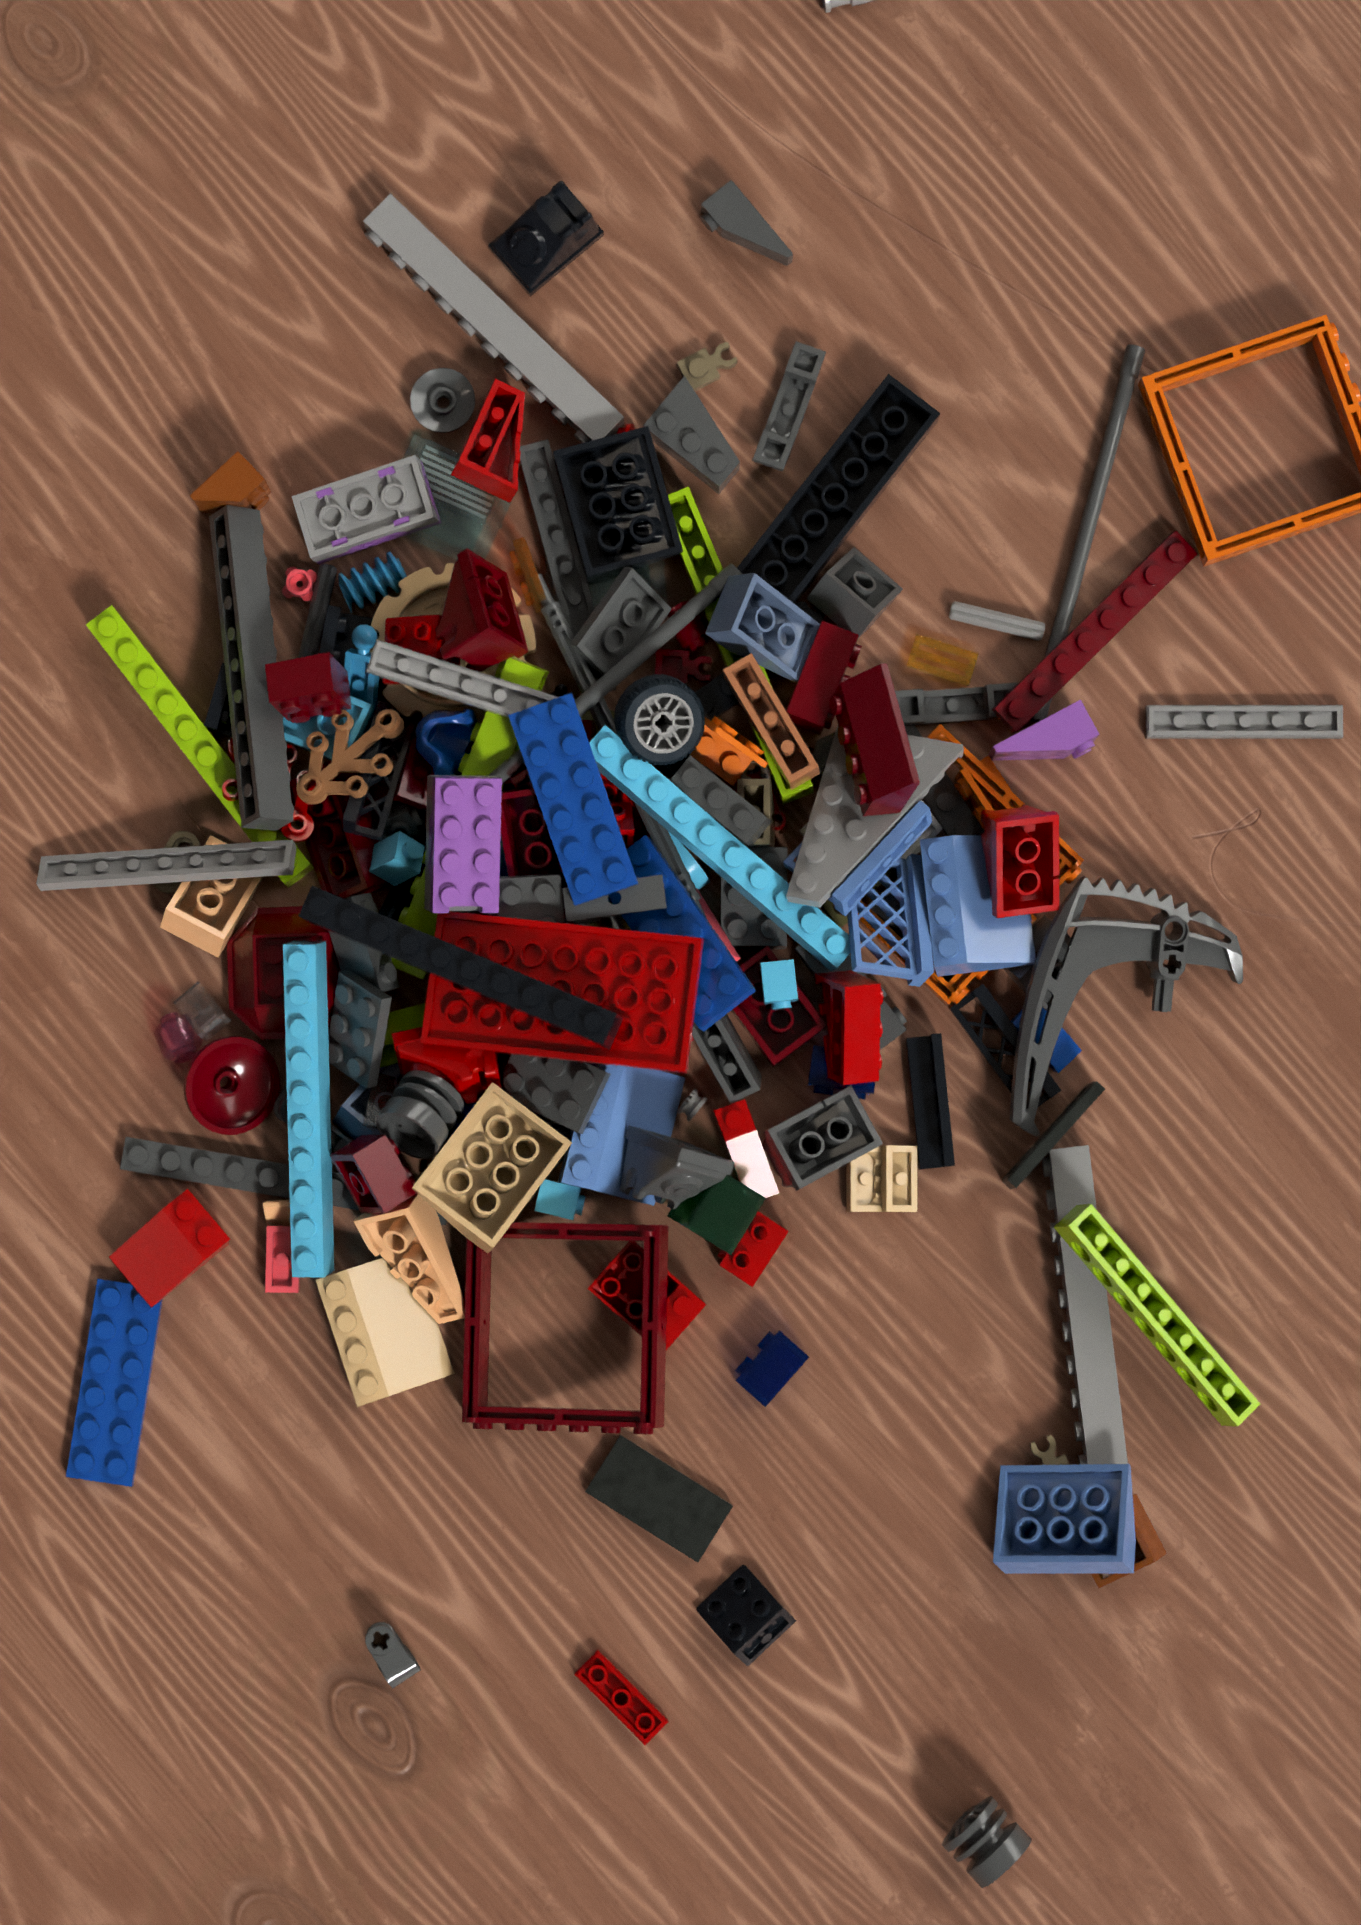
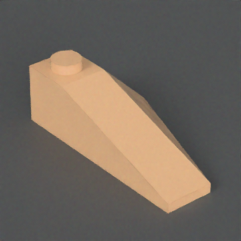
(417, 1251)

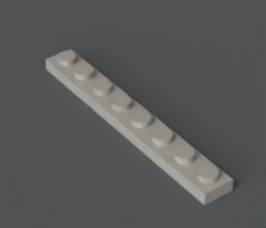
(166, 865)

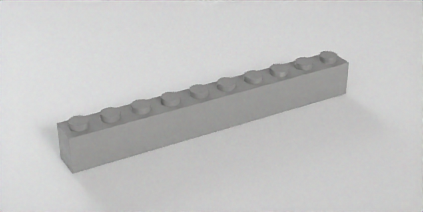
(491, 321)
(1087, 1317)

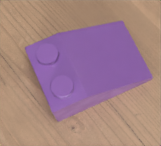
(1054, 737)

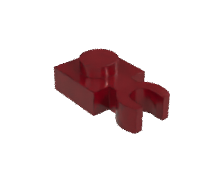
(677, 665)

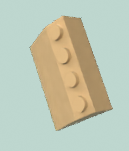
(491, 1167)
(382, 1332)

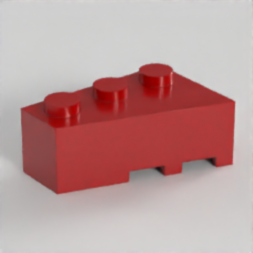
(493, 445)
(853, 1026)

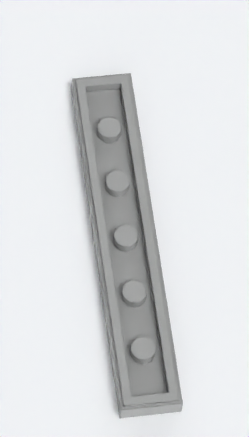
(452, 680)
(1244, 721)

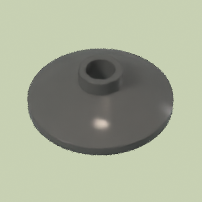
(442, 384)

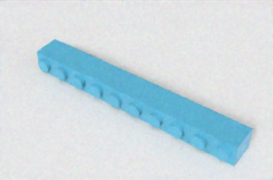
(719, 849)
(308, 1108)

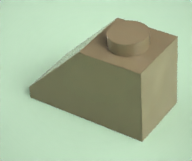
(759, 794)

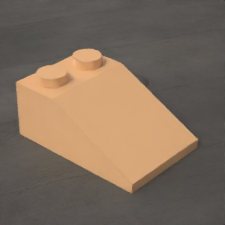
(209, 909)

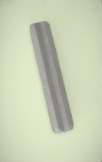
(997, 620)

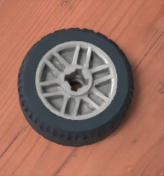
(644, 704)

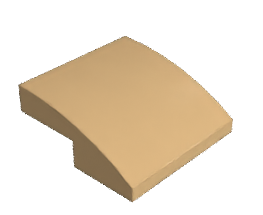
(883, 1180)

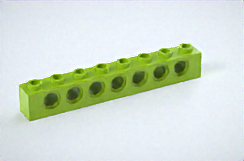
(1156, 1315)

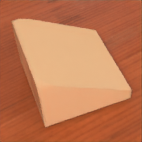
(277, 1212)

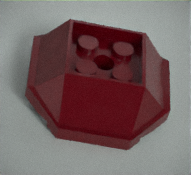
(258, 971)

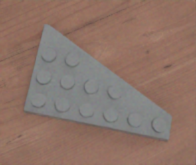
(839, 833)

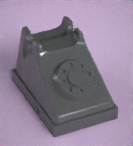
(820, 1139)
(668, 1167)

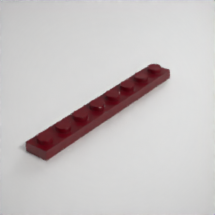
(1094, 632)

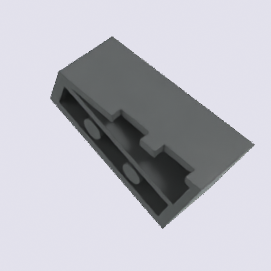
(692, 437)

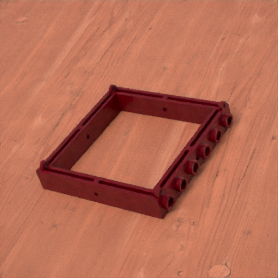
(653, 1354)

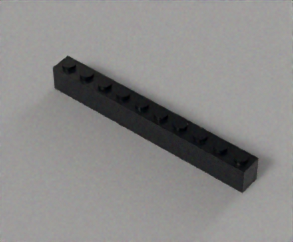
(461, 967)

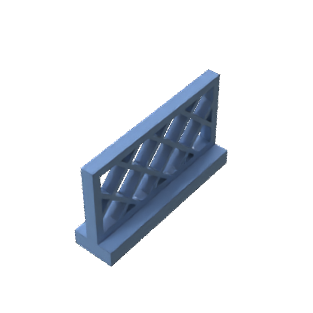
(879, 861)
(913, 924)

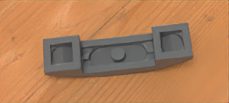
(789, 406)
(951, 705)

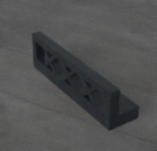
(355, 806)
(1009, 1035)
(930, 1102)

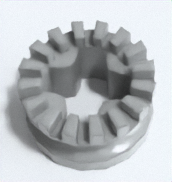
(693, 1105)

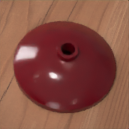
(248, 1093)

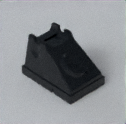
(546, 238)

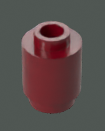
(693, 634)

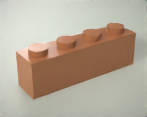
(771, 721)

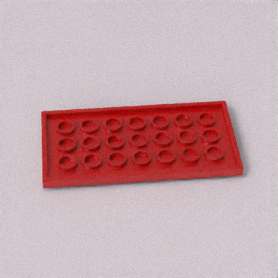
(632, 973)

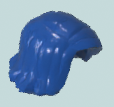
(445, 738)

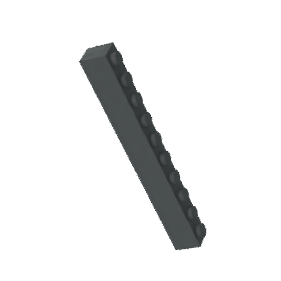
(247, 647)

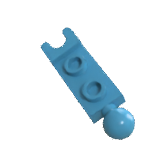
(362, 684)

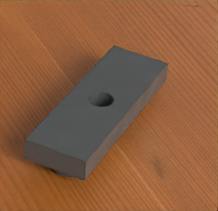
(639, 898)

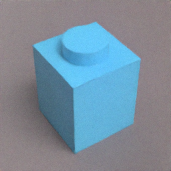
(397, 858)
(779, 983)
(559, 1200)

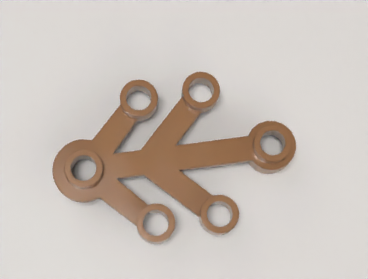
(345, 759)

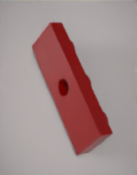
(637, 1712)

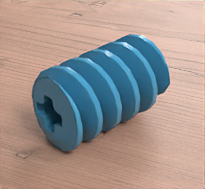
(371, 580)

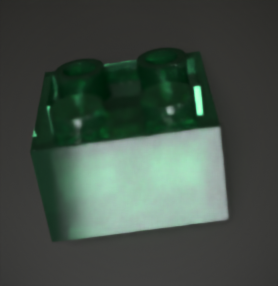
(720, 1213)

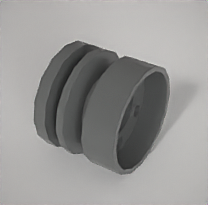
(420, 1114)
(981, 1836)

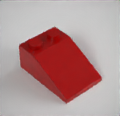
(169, 1248)

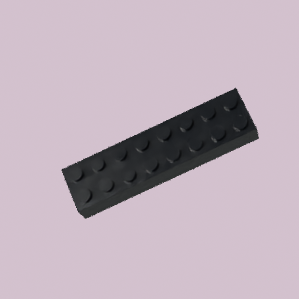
(841, 489)

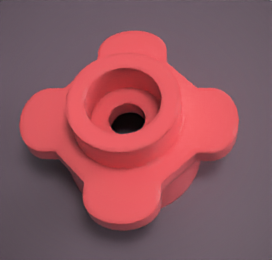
(295, 575)

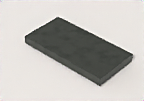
(1052, 1134)
(659, 1498)

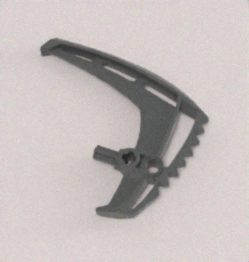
(1098, 944)

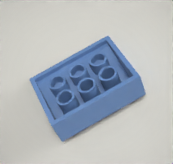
(960, 911)
(631, 1098)
(1065, 1519)

